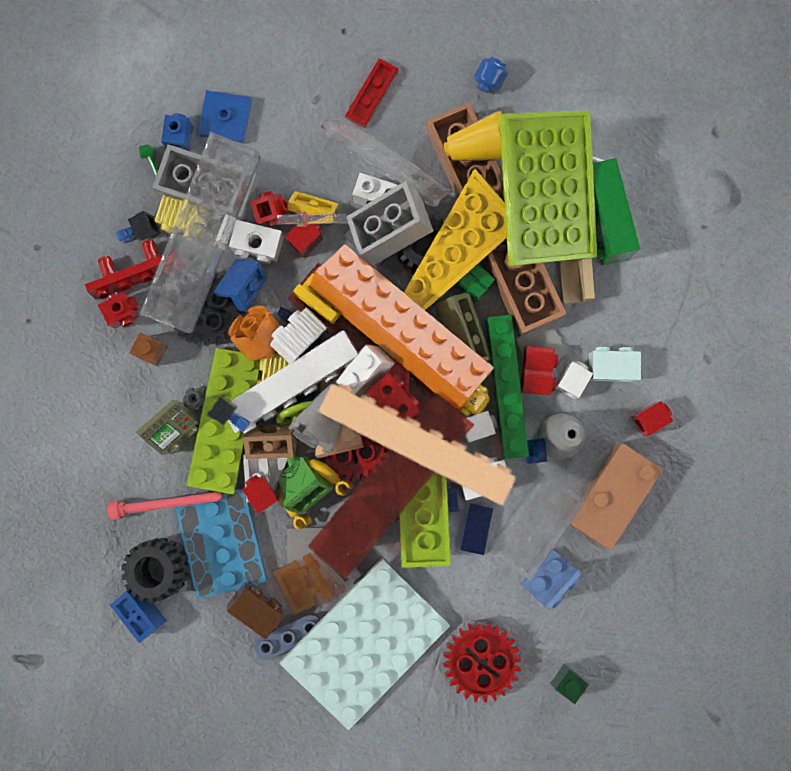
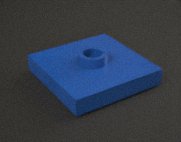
(225, 115)

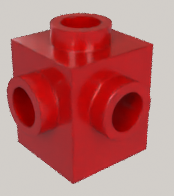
(268, 207)
(119, 310)

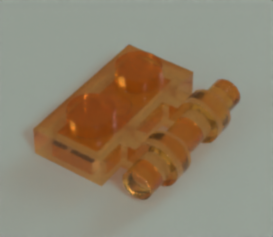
(296, 587)

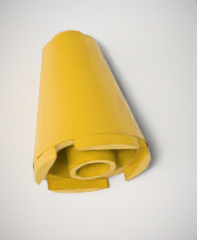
(476, 141)

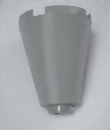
(315, 427)
(555, 431)

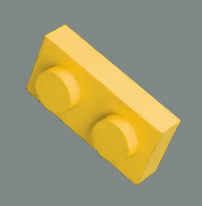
(311, 205)

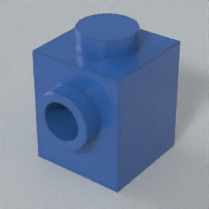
(177, 131)

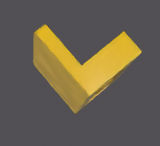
(315, 301)

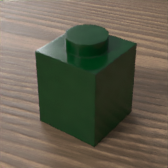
(569, 684)

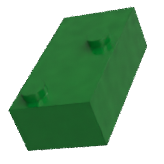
(614, 223)

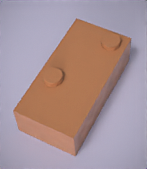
(615, 495)

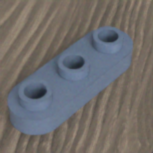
(277, 641)

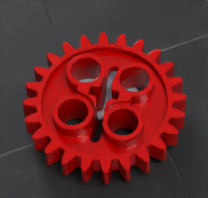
(364, 465)
(467, 677)

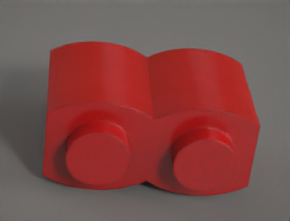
(538, 370)

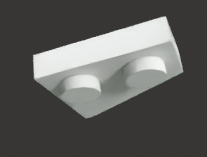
(267, 467)

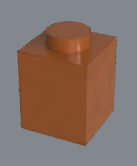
(148, 349)

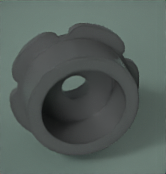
(200, 398)

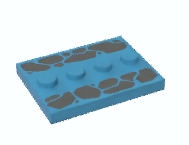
(221, 545)

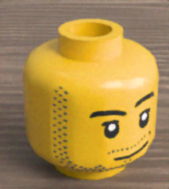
(476, 402)

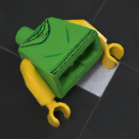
(305, 485)

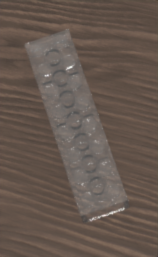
(201, 233)

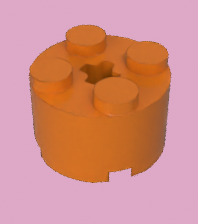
(253, 333)

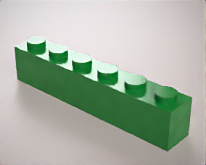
(506, 387)

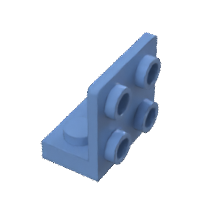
(552, 580)

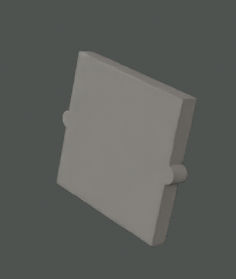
(542, 337)
(297, 545)

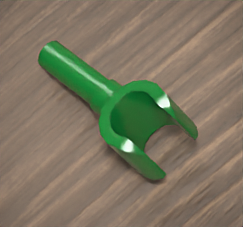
(147, 151)

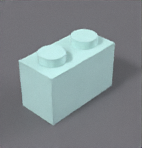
(615, 365)

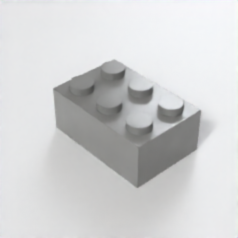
(389, 223)

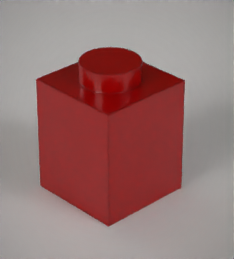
(304, 238)
(653, 418)
(259, 493)

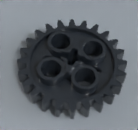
(202, 328)

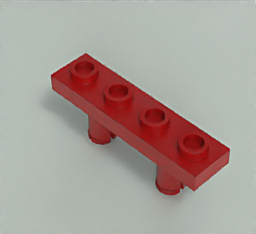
(126, 278)

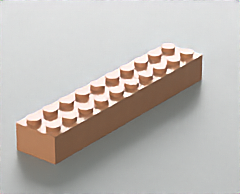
(523, 288)

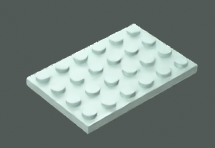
(364, 644)

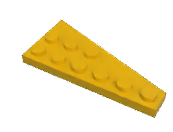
(466, 237)

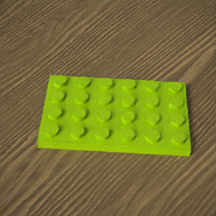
(548, 186)

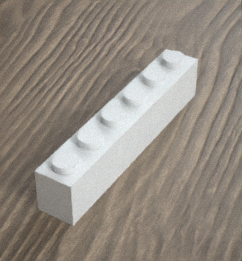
(294, 380)

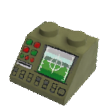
(169, 427)

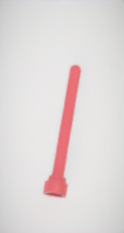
(119, 509)

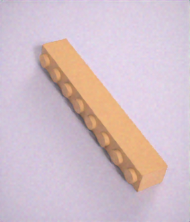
(417, 444)

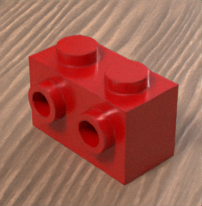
(390, 393)

